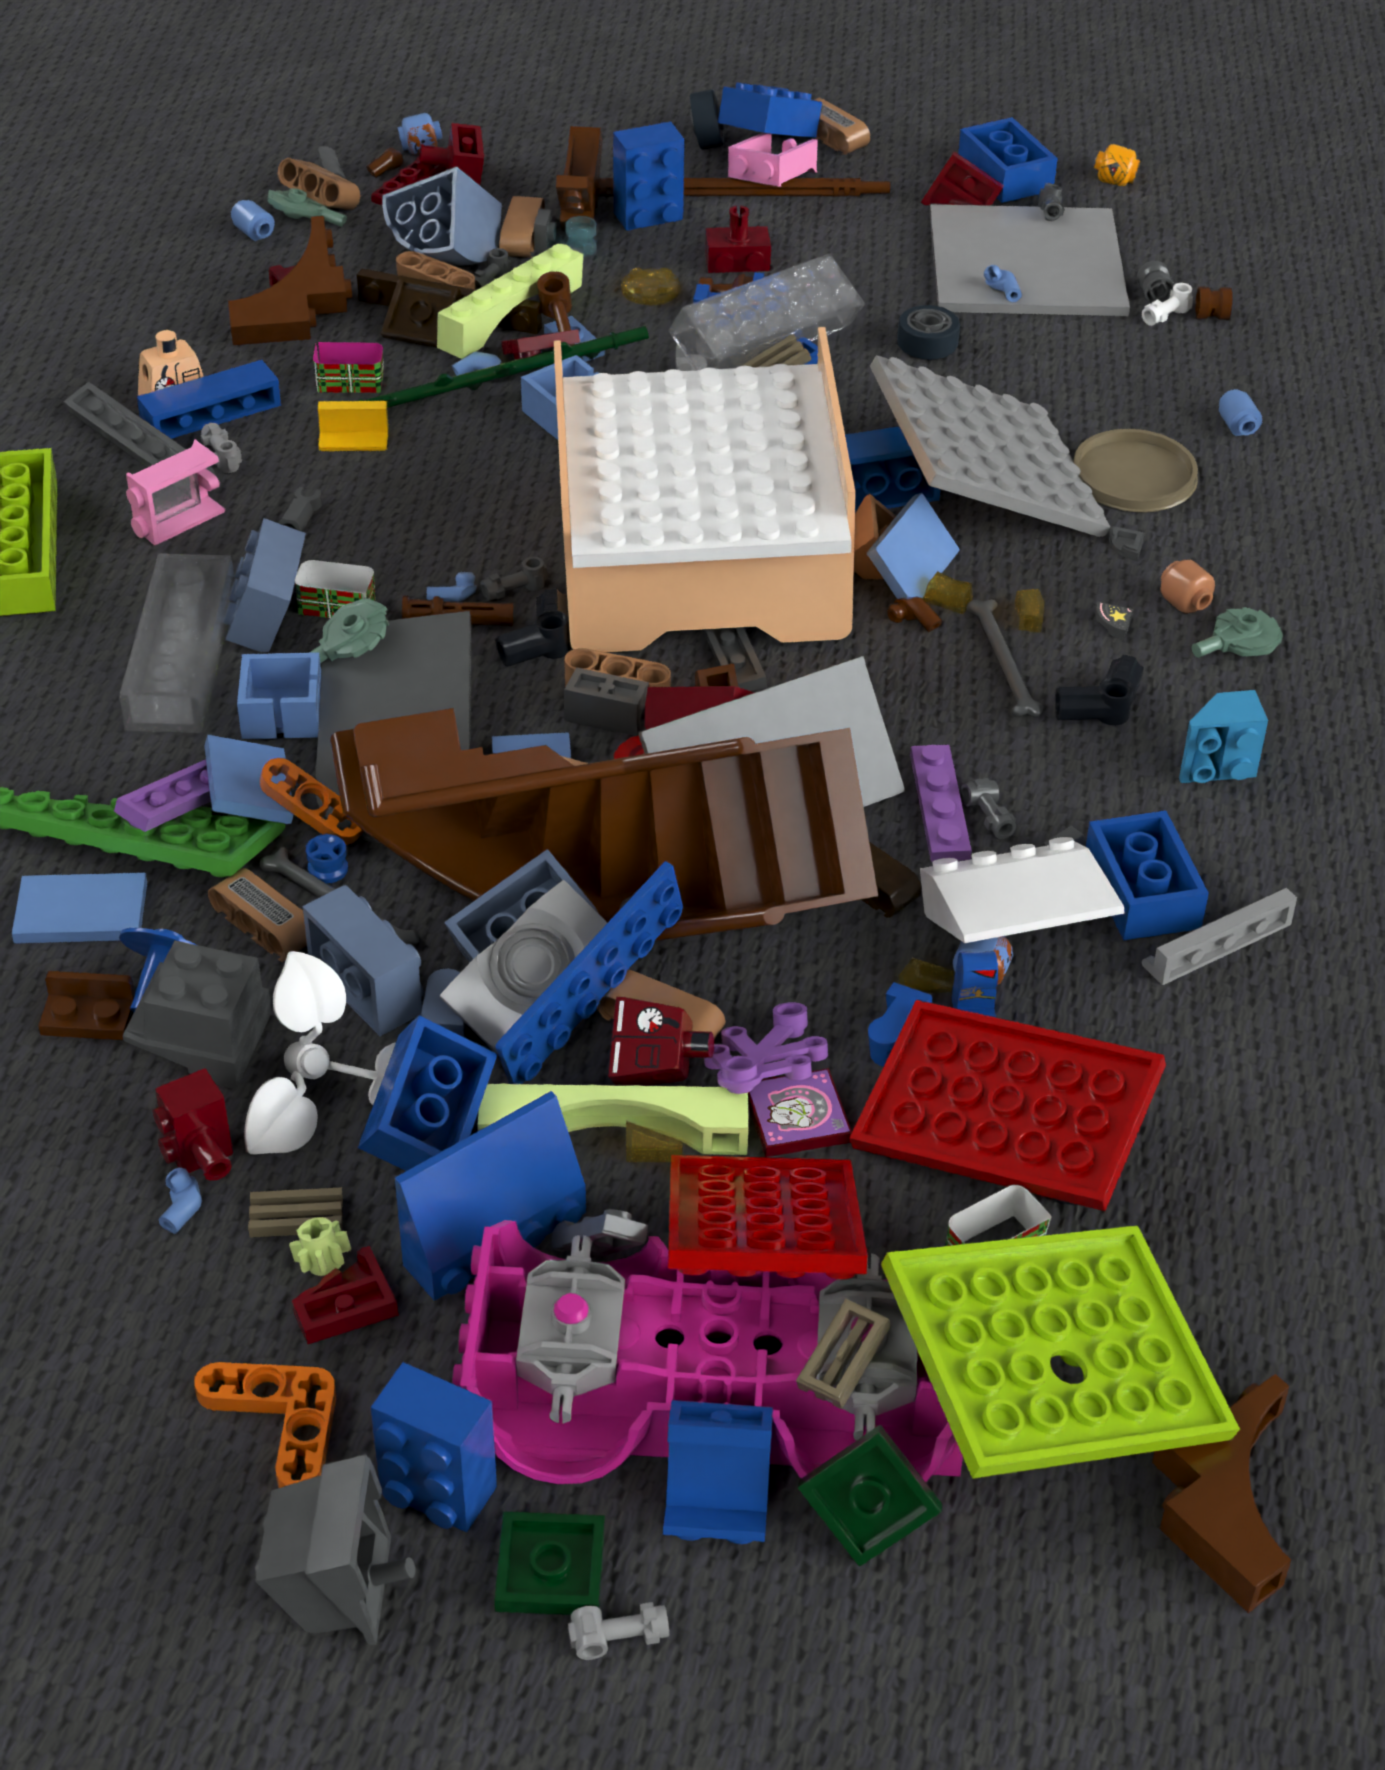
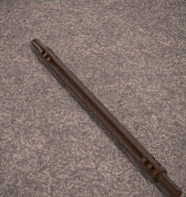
(792, 187)

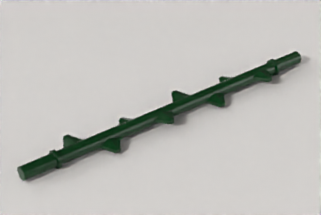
(474, 379)

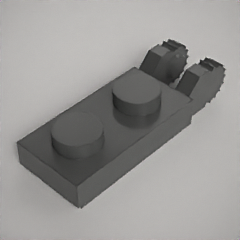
(609, 1233)

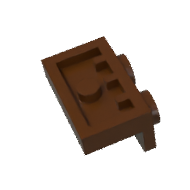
(87, 1005)

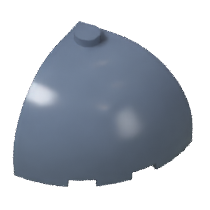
(445, 218)

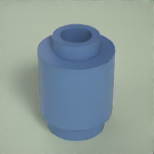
(252, 220)
(1239, 413)

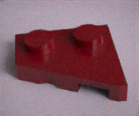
(962, 184)
(532, 345)
(345, 1300)

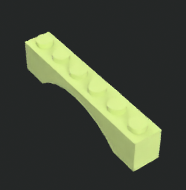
(470, 321)
(701, 1117)

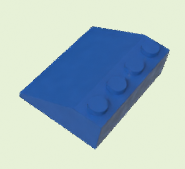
(507, 1171)

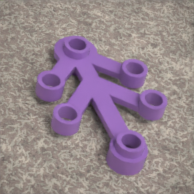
(744, 1072)

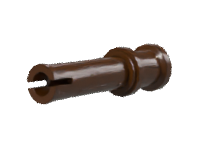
(480, 612)

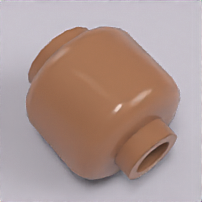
(1187, 586)

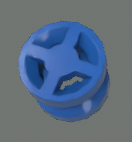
(327, 858)

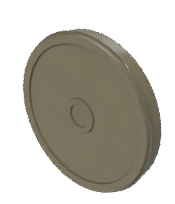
(1137, 470)

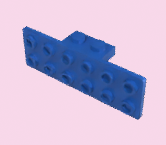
(590, 976)

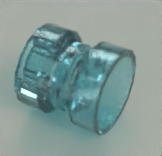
(581, 234)

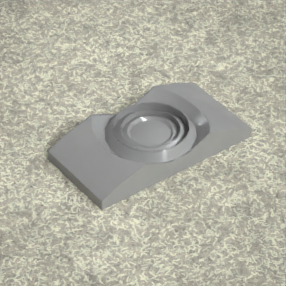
(522, 963)

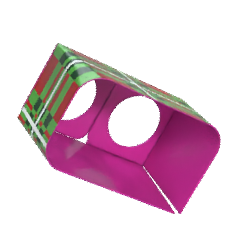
(348, 367)

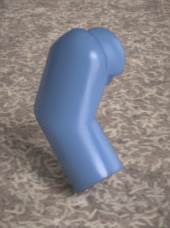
(1003, 281)
(474, 362)
(462, 590)
(185, 1199)

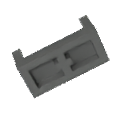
(605, 701)

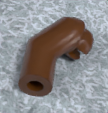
(388, 160)
(914, 609)

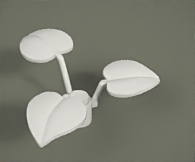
(302, 999)

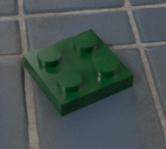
(870, 1495)
(549, 1562)

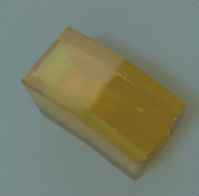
(948, 593)
(1030, 609)

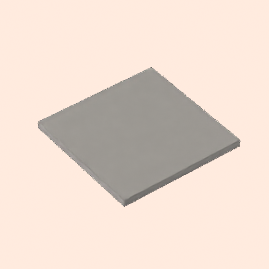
(1058, 263)

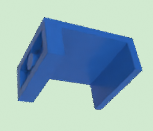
(718, 1471)

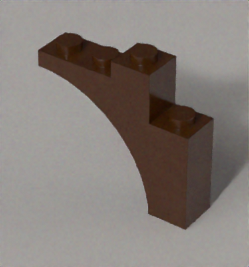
(580, 182)
(290, 305)
(1214, 1507)

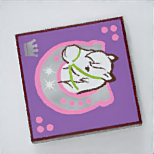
(798, 1114)

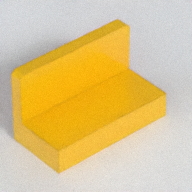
(353, 425)

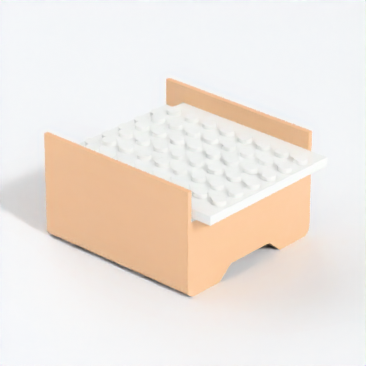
(705, 503)

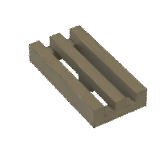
(780, 352)
(295, 1206)
(824, 1388)

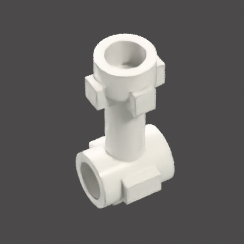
(1179, 302)

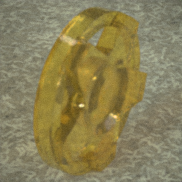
(650, 284)

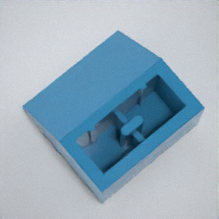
(1225, 739)

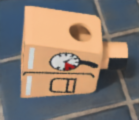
(167, 364)

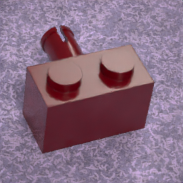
(463, 151)
(737, 246)
(194, 1125)

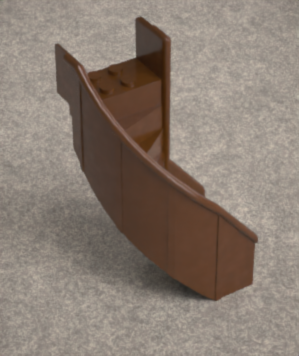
(737, 819)

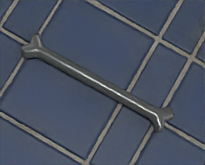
(1025, 704)
(281, 864)

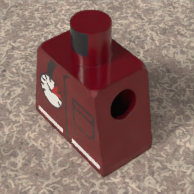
(653, 1043)

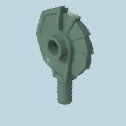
(298, 205)
(353, 630)
(1242, 633)

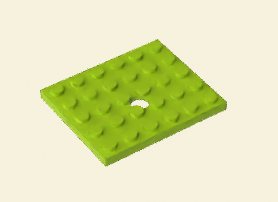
(1097, 1299)

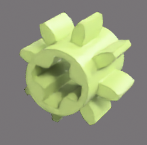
(320, 1246)

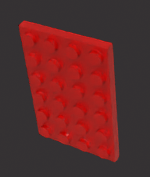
(1009, 1103)
(765, 1216)

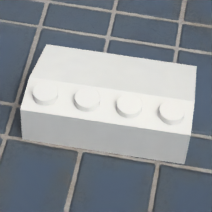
(1017, 890)

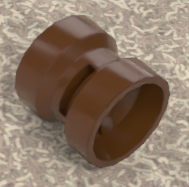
(1213, 303)

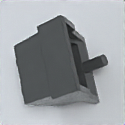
(203, 1011)
(330, 1550)

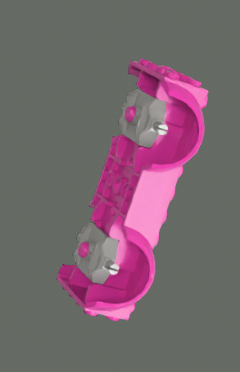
(587, 1385)

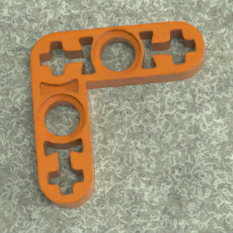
(280, 793)
(288, 1400)

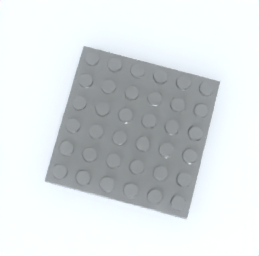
(988, 446)

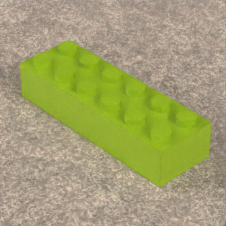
(28, 531)

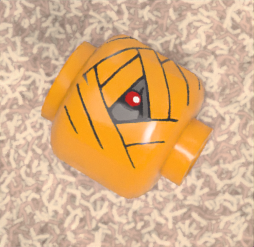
(1117, 165)

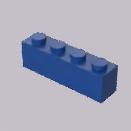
(211, 399)

